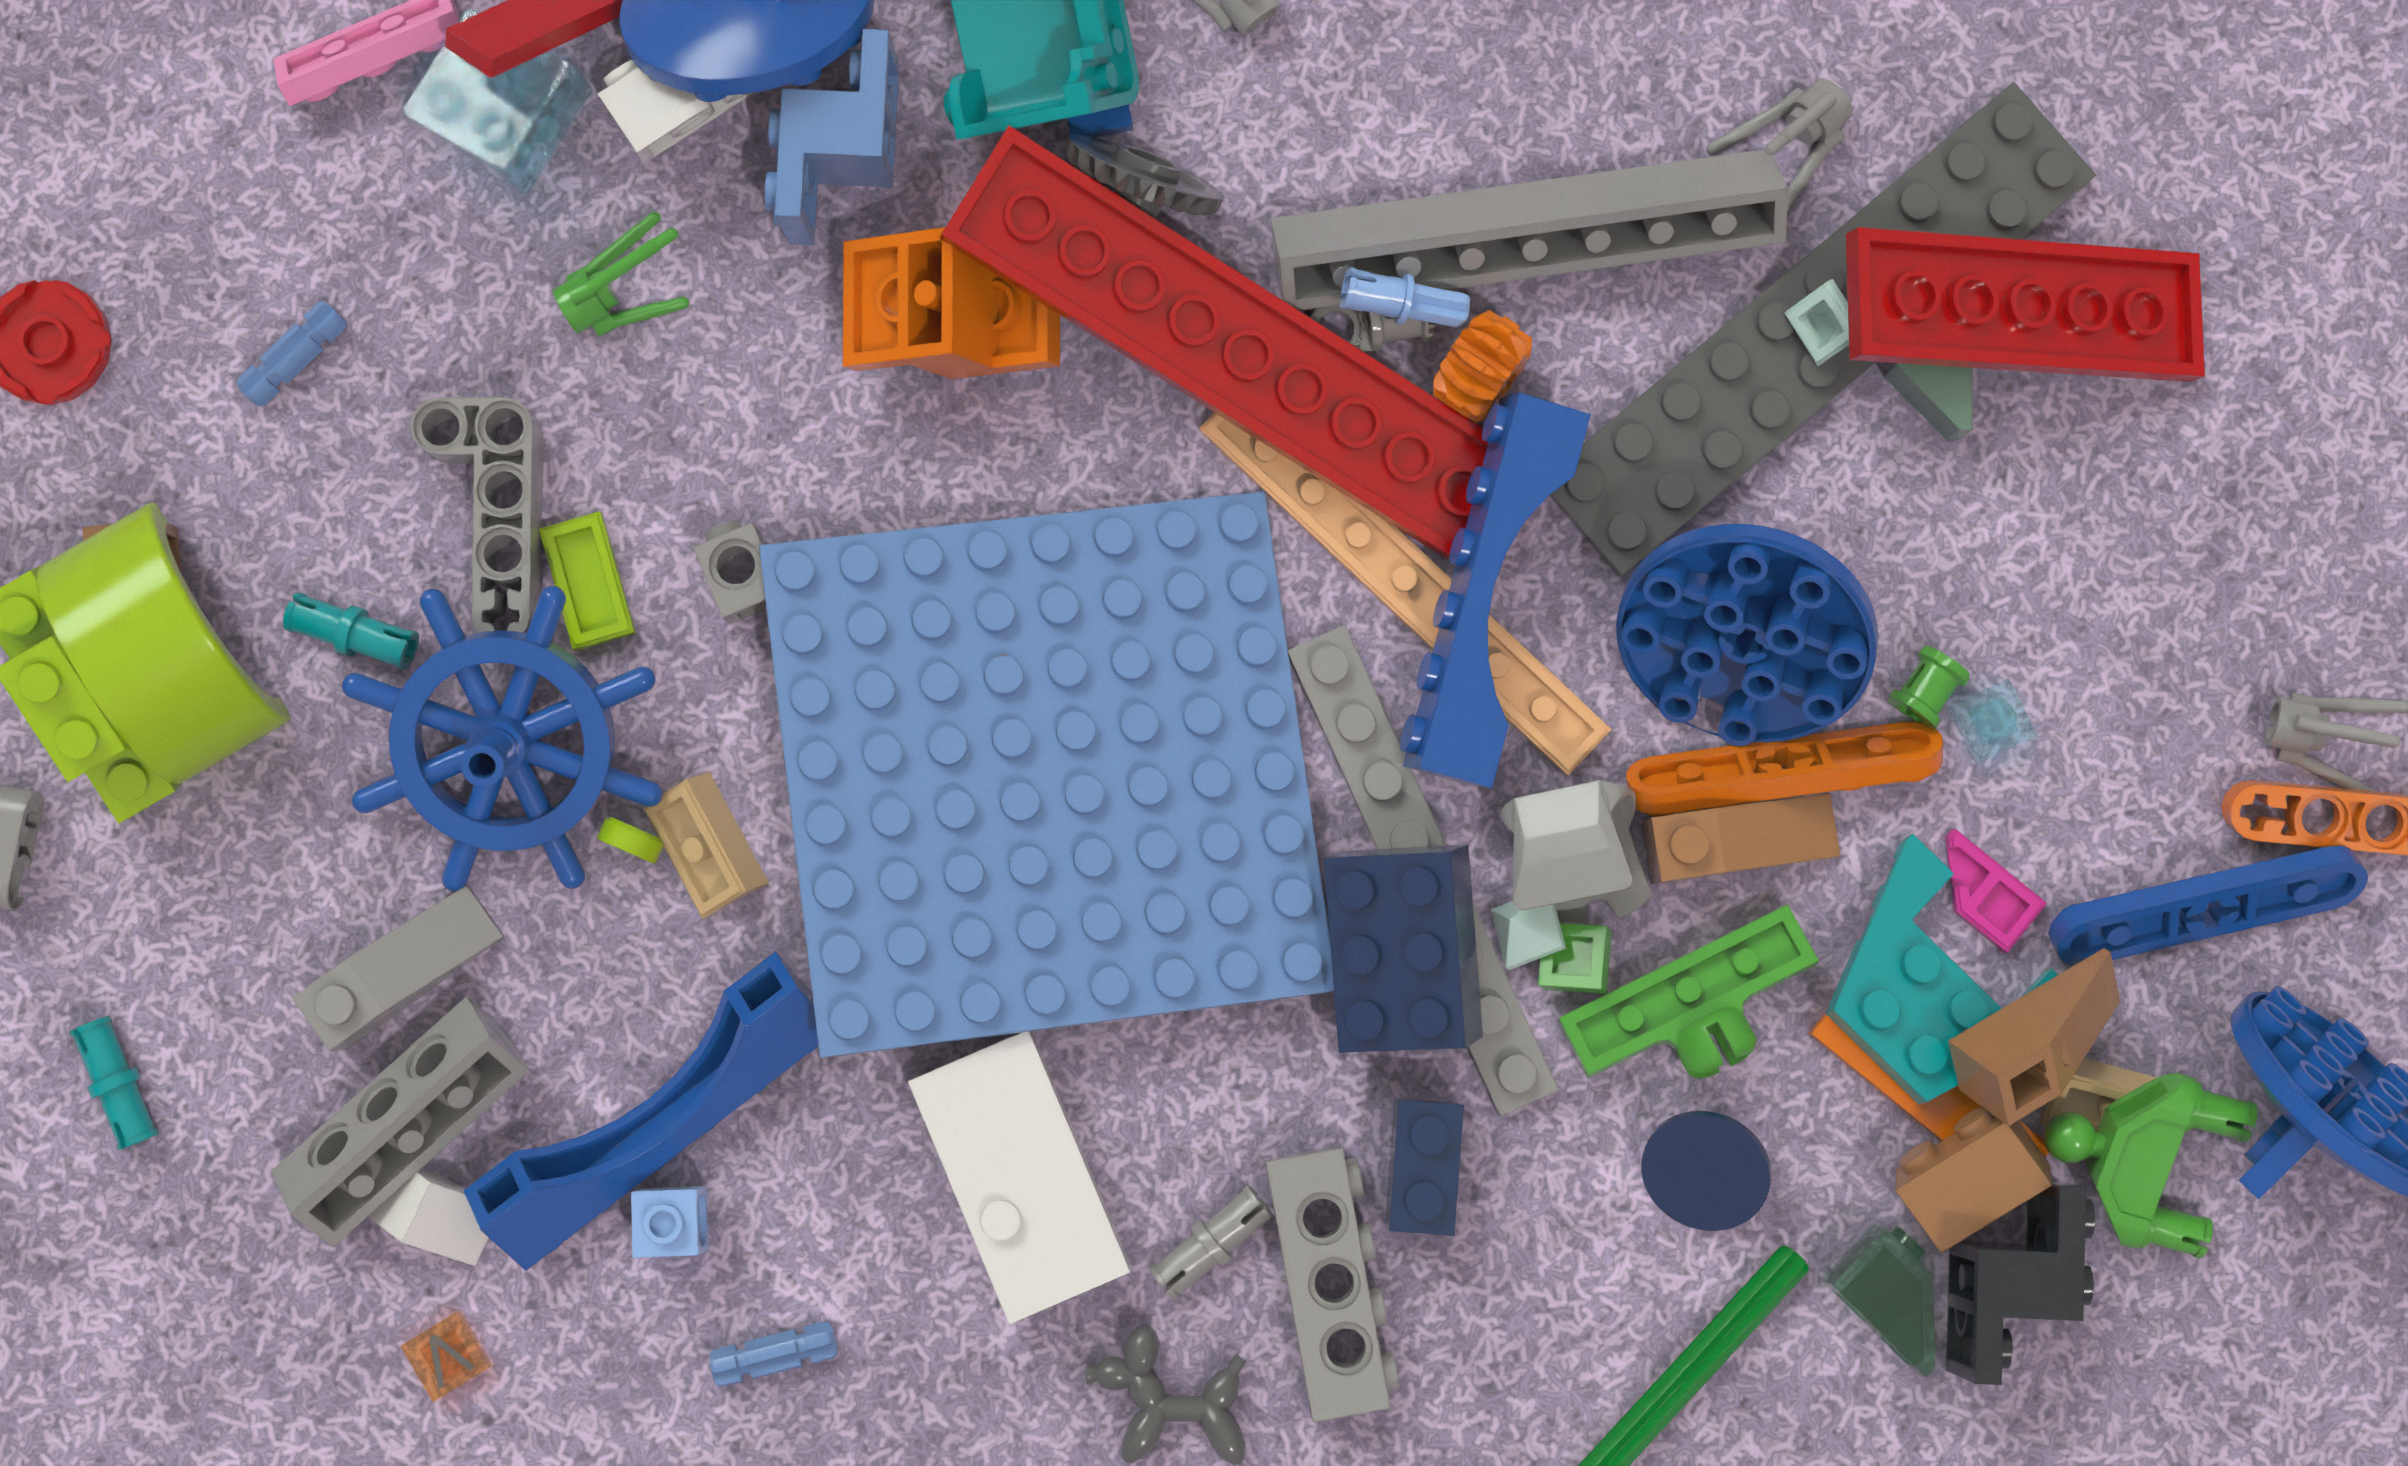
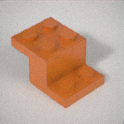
(939, 311)

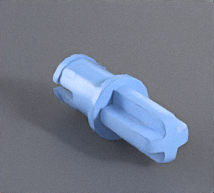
(1402, 299)

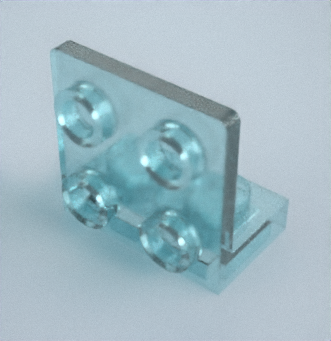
(503, 119)

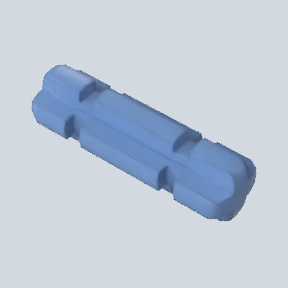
(291, 353)
(773, 1354)

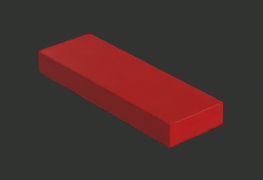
(523, 30)

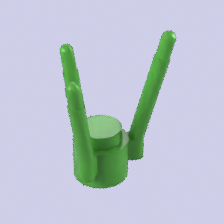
(588, 292)

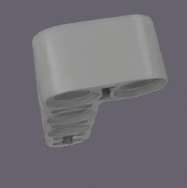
(492, 525)

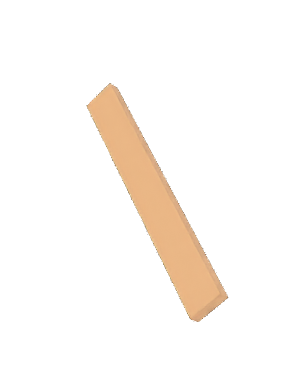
(1410, 588)

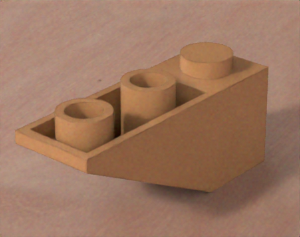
(2037, 1042)

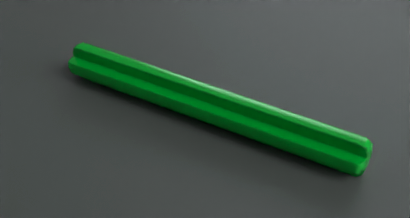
(1700, 1360)

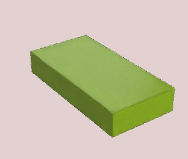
(589, 576)

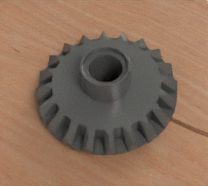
(1143, 177)

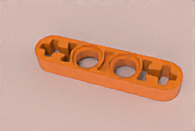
(2347, 826)

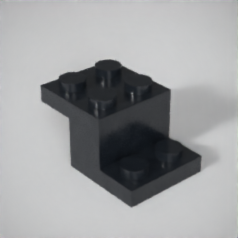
(2018, 1281)

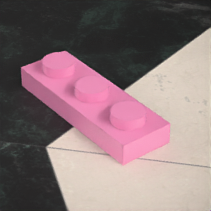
(363, 49)

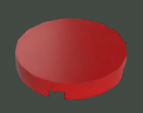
(66, 354)

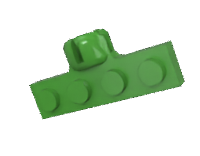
(1692, 1000)

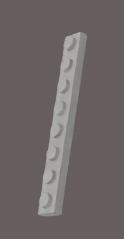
(1401, 818)

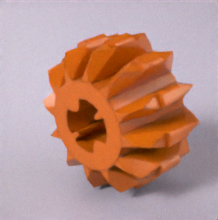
(1482, 365)

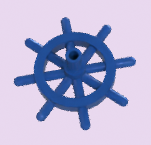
(502, 739)

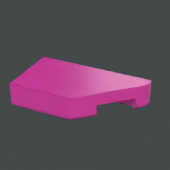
(1988, 894)

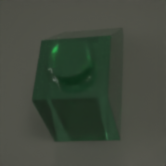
(1890, 1293)

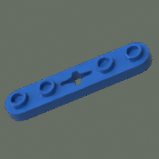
(2236, 899)

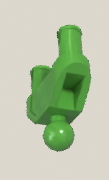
(2136, 1152)

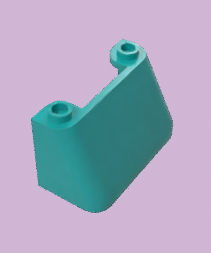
(1039, 62)

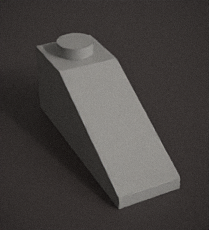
(396, 970)

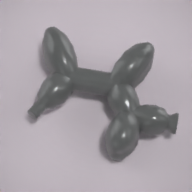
(1156, 1407)

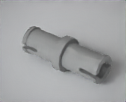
(1211, 1242)

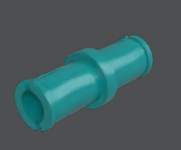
(351, 631)
(113, 1082)

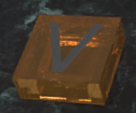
(446, 1356)

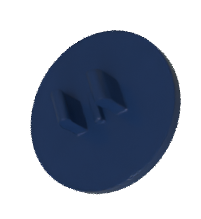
(1706, 1170)

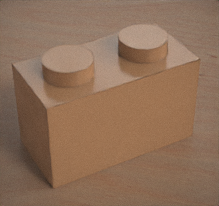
(1971, 1177)

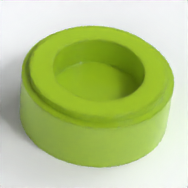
(630, 839)

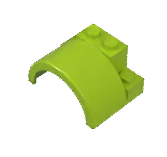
(126, 667)

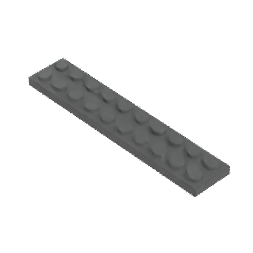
(1755, 374)

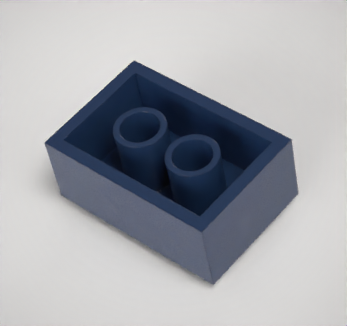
(1403, 949)

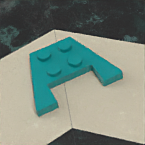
(1902, 990)

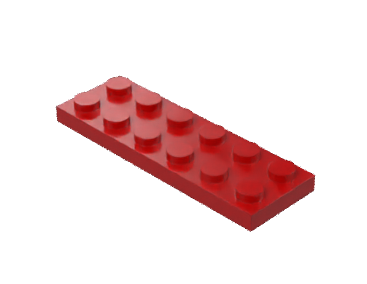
(2023, 305)

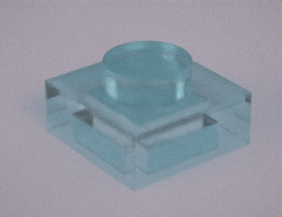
(1992, 721)

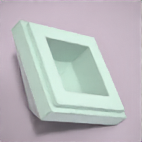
(1822, 322)
(1527, 933)

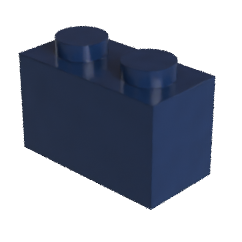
(1424, 1167)

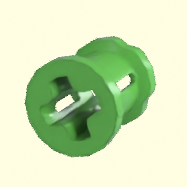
(1929, 687)

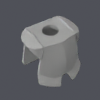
(1576, 850)

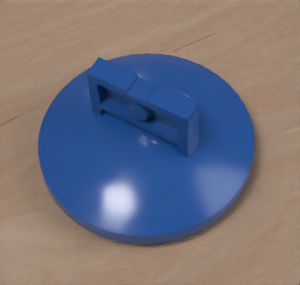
(739, 44)
(1752, 625)
(2325, 1089)

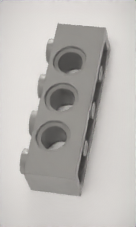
(399, 1122)
(1331, 1386)

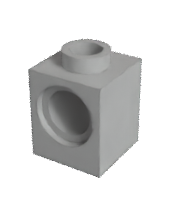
(722, 543)

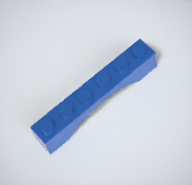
(1458, 717)
(555, 1190)

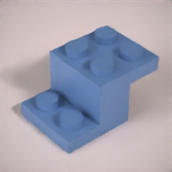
(834, 138)

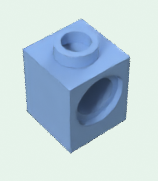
(669, 1221)

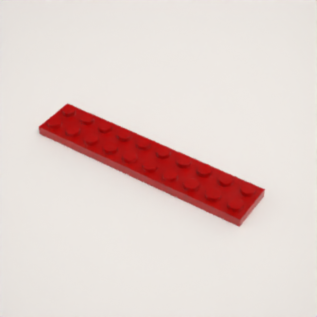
(1220, 339)

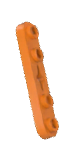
(1813, 763)

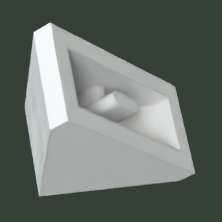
(433, 1217)

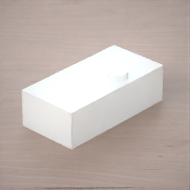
(1020, 1176)

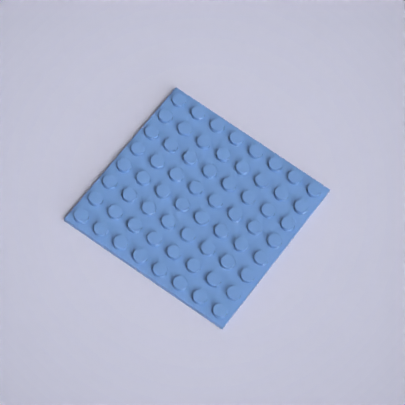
(1052, 824)

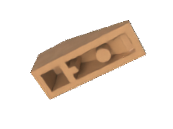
(1740, 838)

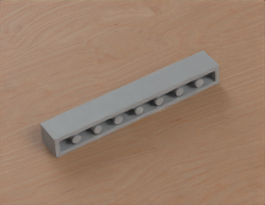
(1536, 227)

